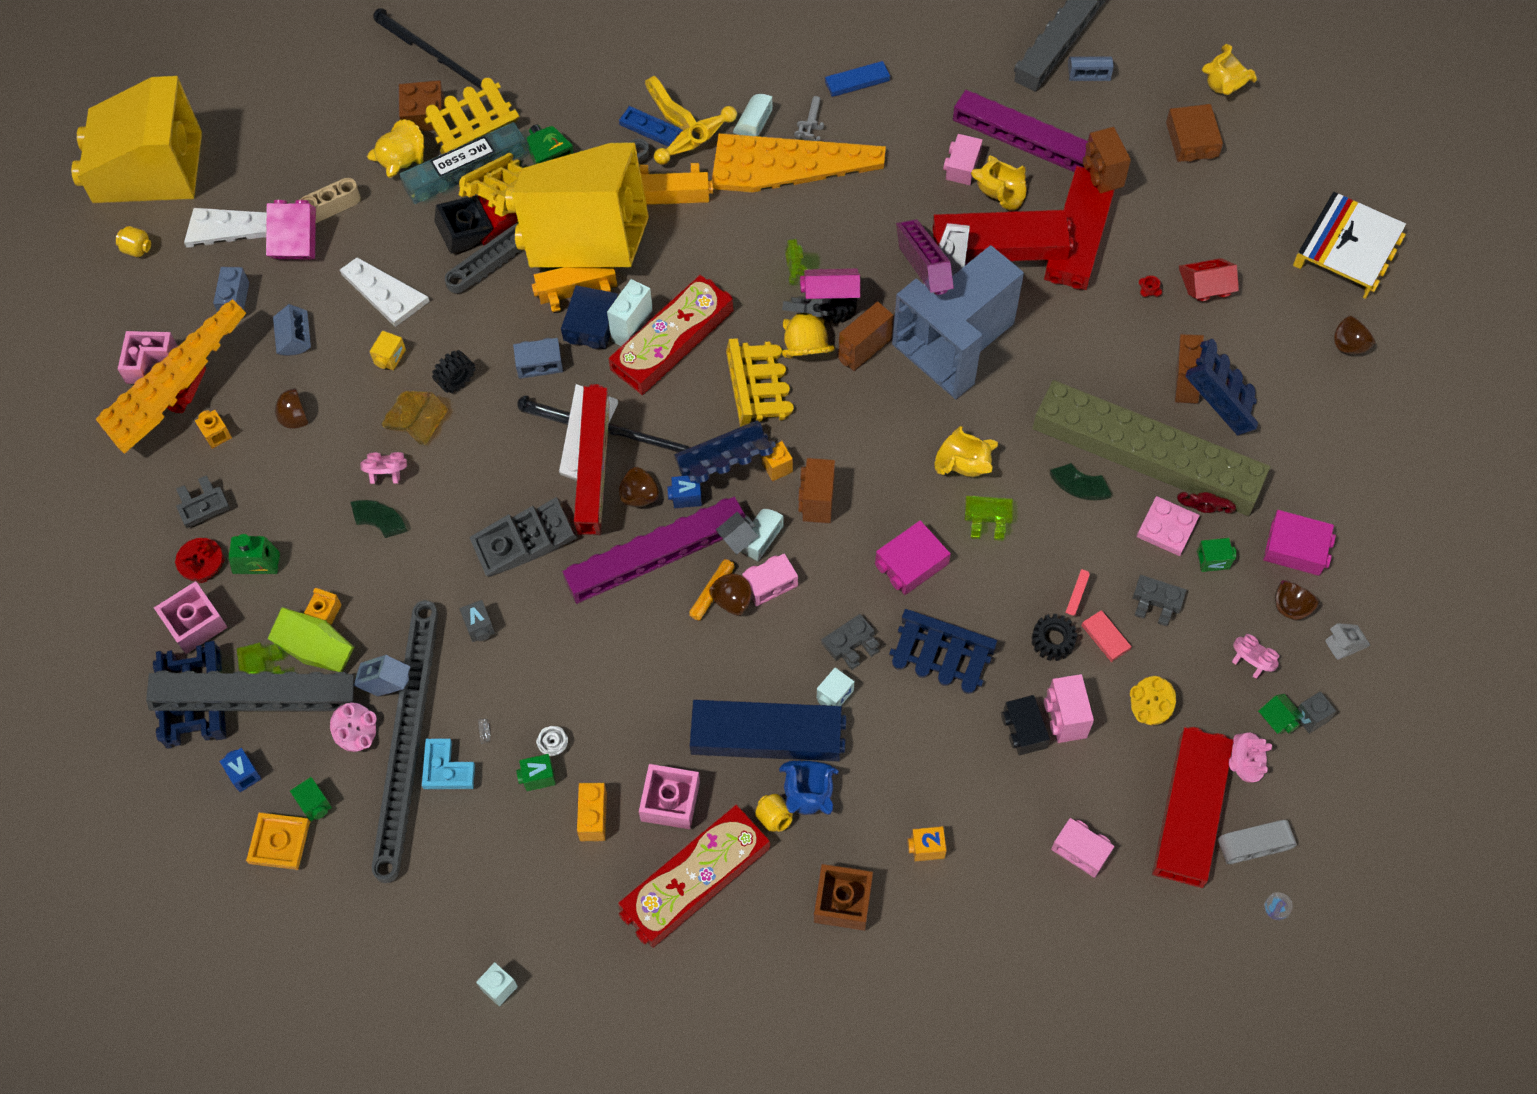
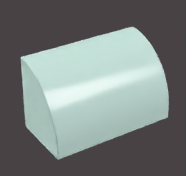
(754, 115)
(767, 527)

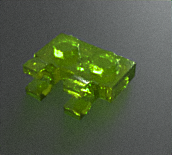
(793, 257)
(988, 510)
(253, 658)

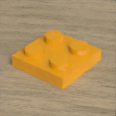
(278, 841)

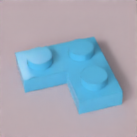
(441, 772)

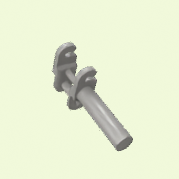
(811, 123)

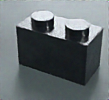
(1025, 725)

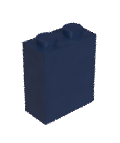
(587, 317)

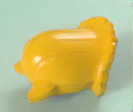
(1226, 73)
(399, 147)
(1002, 182)
(805, 336)
(965, 455)

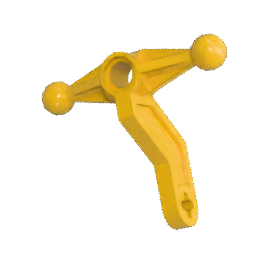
(684, 120)

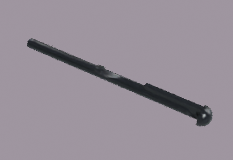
(380, 17)
(562, 416)

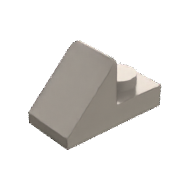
(1346, 640)

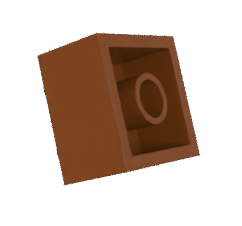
(415, 99)
(1106, 159)
(817, 490)
(843, 897)

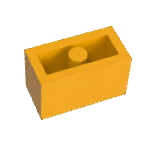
(592, 812)

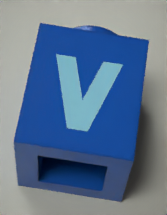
(684, 492)
(240, 769)

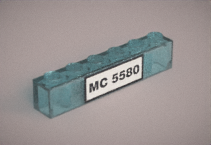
(447, 169)

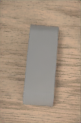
(1257, 841)

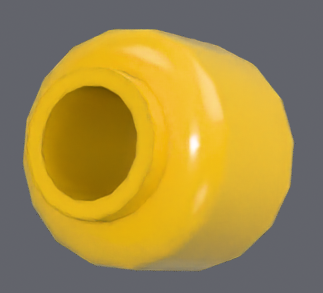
(133, 241)
(773, 813)

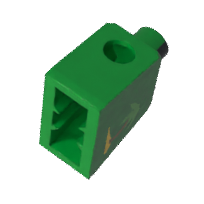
(547, 144)
(253, 555)

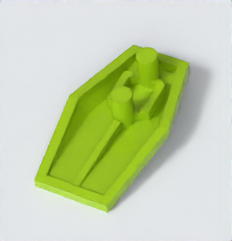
(310, 640)

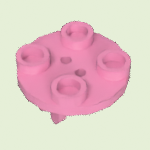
(385, 464)
(1255, 654)
(349, 737)
(1249, 757)

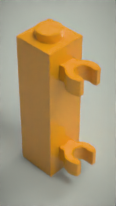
(676, 187)
(561, 282)

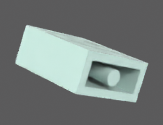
(630, 312)

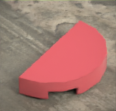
(1078, 592)

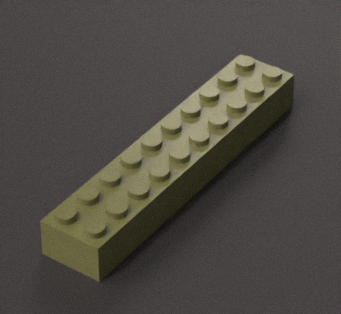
(1149, 446)

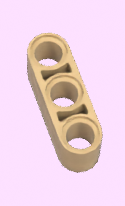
(334, 198)

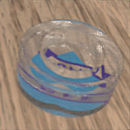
(484, 730)
(1278, 906)

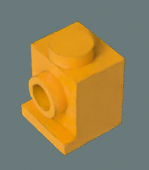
(212, 425)
(327, 601)

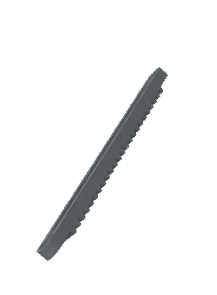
(500, 249)
(405, 744)

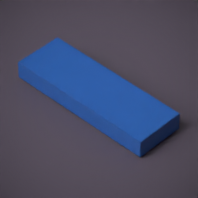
(857, 78)
(649, 126)

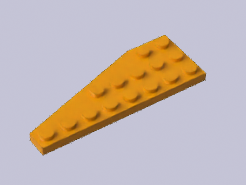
(763, 162)
(142, 405)

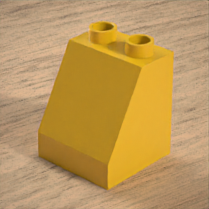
(140, 145)
(581, 208)

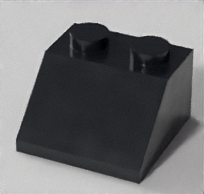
(462, 223)

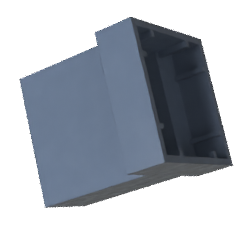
(952, 328)

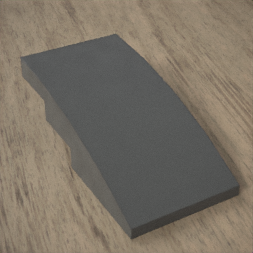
(522, 537)

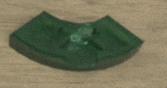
(1079, 484)
(378, 515)

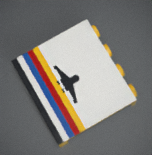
(1352, 241)

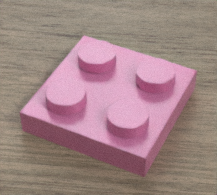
(1167, 526)

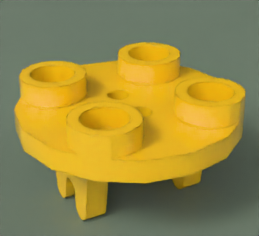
(1157, 710)

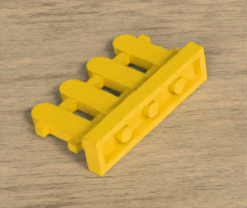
(481, 116)
(744, 392)

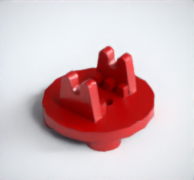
(206, 551)

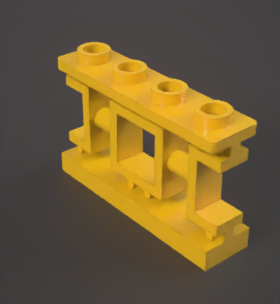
(492, 182)

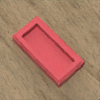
(1106, 636)

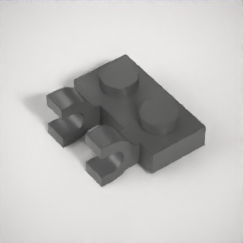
(804, 305)
(203, 506)
(1158, 594)
(849, 636)

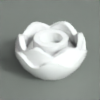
(552, 733)

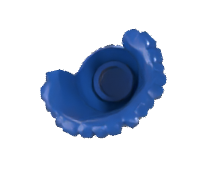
(808, 786)

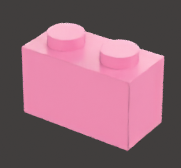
(963, 159)
(771, 579)
(1082, 847)

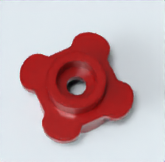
(1150, 281)

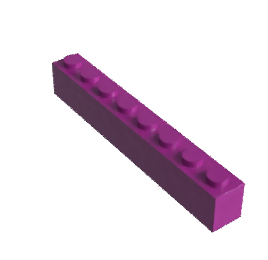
(1020, 130)
(925, 256)
(649, 551)

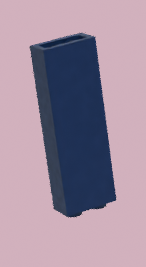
(767, 730)

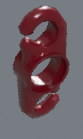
(1206, 502)

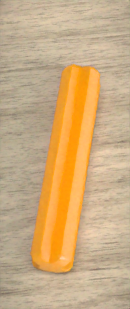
(705, 598)

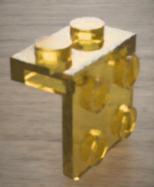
(417, 414)

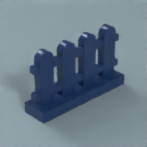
(1220, 396)
(724, 451)
(955, 649)

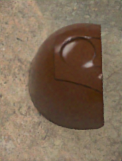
(1353, 336)
(289, 410)
(638, 488)
(731, 593)
(1294, 600)

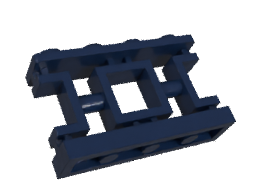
(170, 734)

